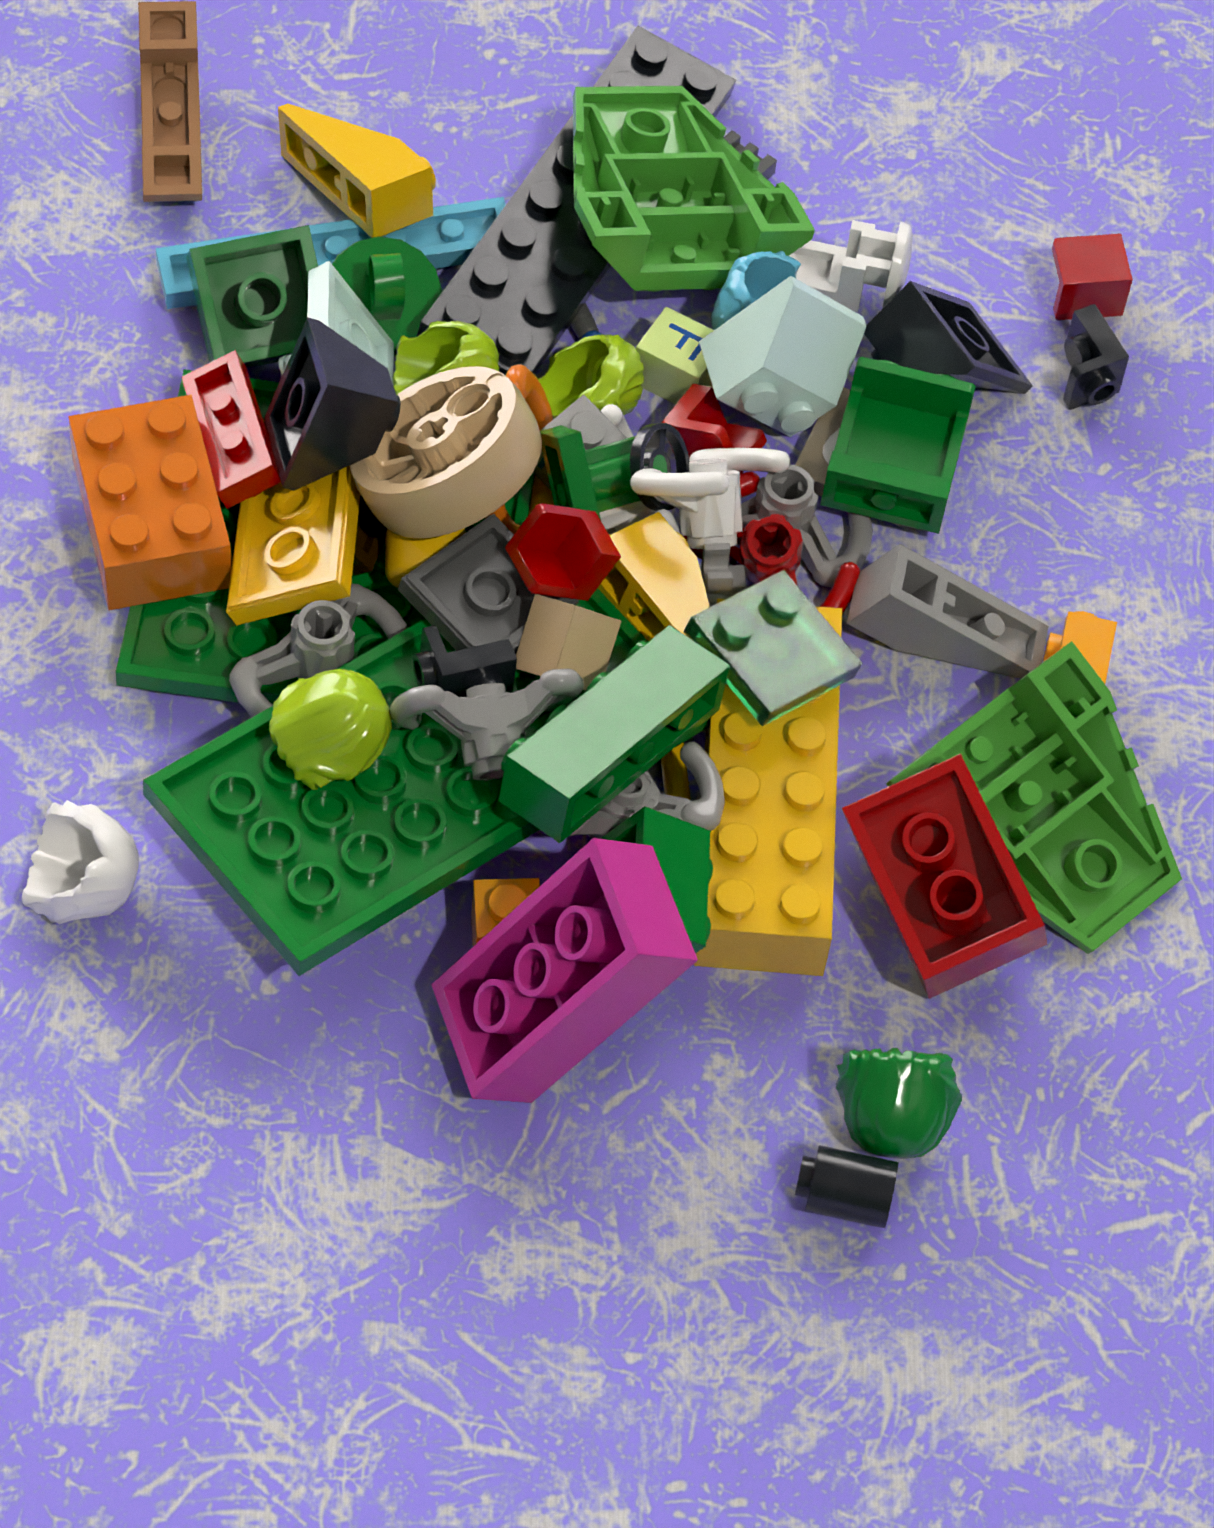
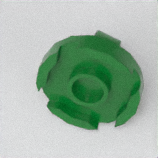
(391, 282)

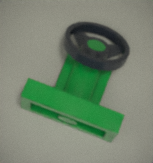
(602, 475)

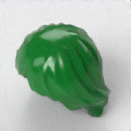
(897, 1100)

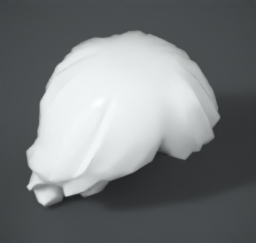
(81, 865)

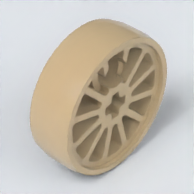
(453, 455)

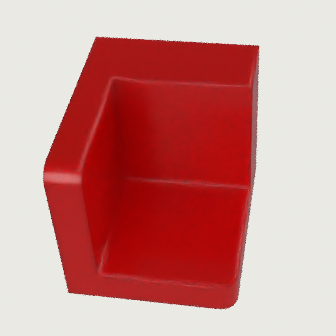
(1090, 273)
(703, 424)
(562, 551)

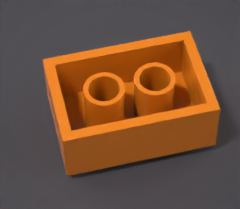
(150, 502)

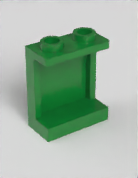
(898, 444)

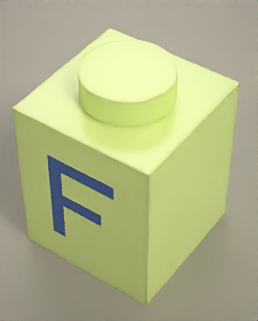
(673, 355)

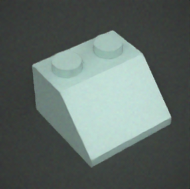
(784, 356)

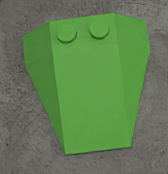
(670, 192)
(1065, 798)

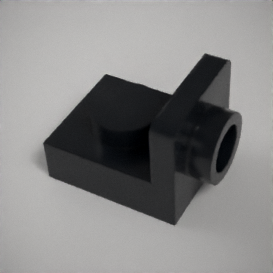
(1095, 359)

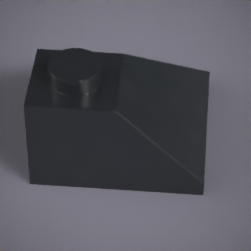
(943, 336)
(328, 407)

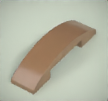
(170, 101)

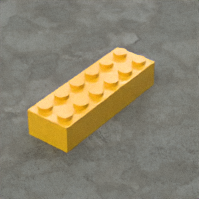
(774, 836)

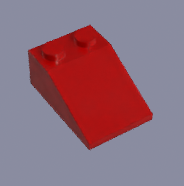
(945, 876)

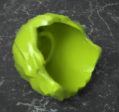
(440, 349)
(600, 368)
(330, 726)

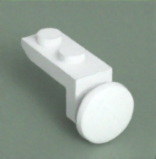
(869, 259)

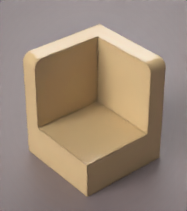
(566, 638)

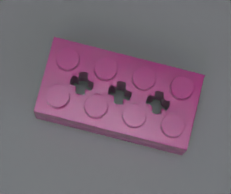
(563, 971)

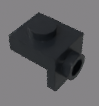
(465, 667)

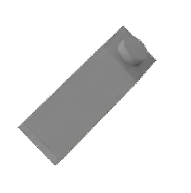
(943, 617)

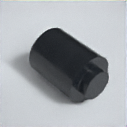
(847, 1185)

